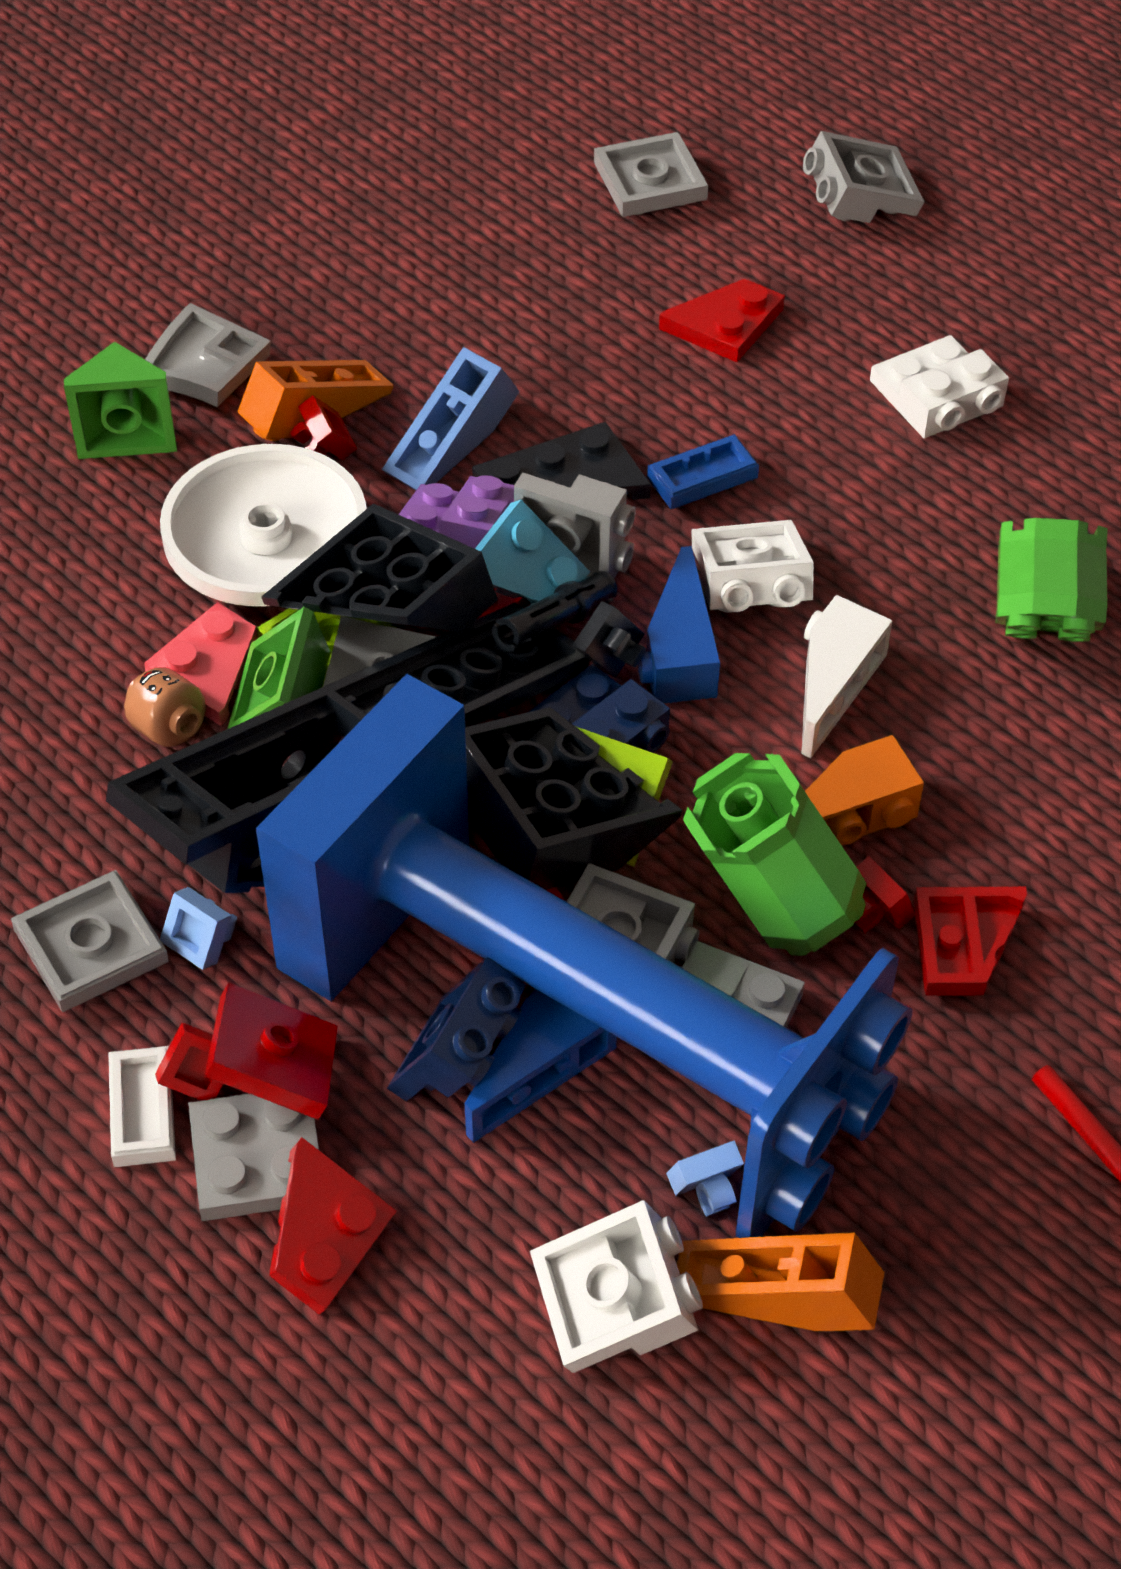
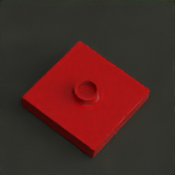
(272, 1051)

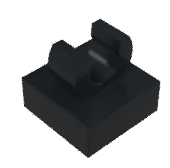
(610, 640)

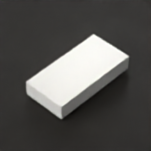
(140, 1109)

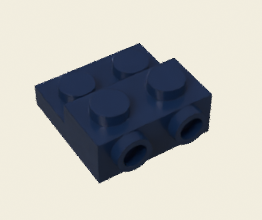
(611, 710)
(461, 1033)

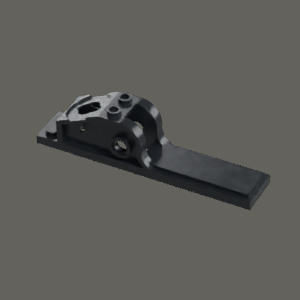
(219, 790)

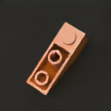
(867, 790)

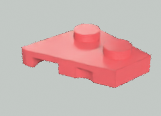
(210, 656)

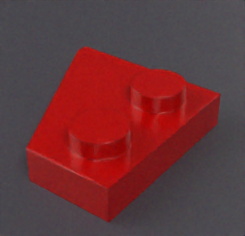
(964, 935)
(324, 1227)

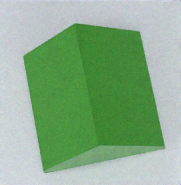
(119, 406)
(282, 666)

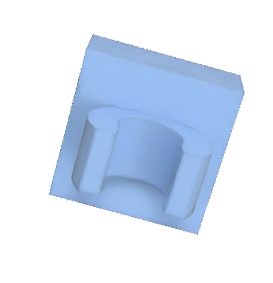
(197, 928)
(708, 1175)

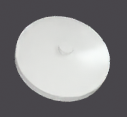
(254, 518)

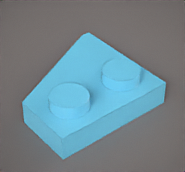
(527, 556)

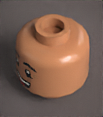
(162, 705)

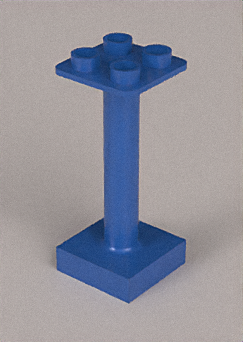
(388, 838)

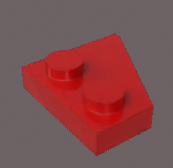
(726, 318)

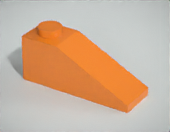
(281, 386)
(788, 1280)

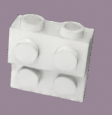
(941, 385)
(753, 565)
(616, 1287)

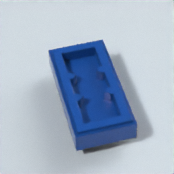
(702, 471)

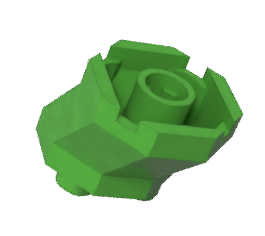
(1052, 579)
(776, 853)

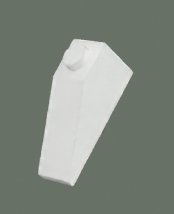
(841, 657)

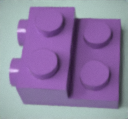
(461, 514)

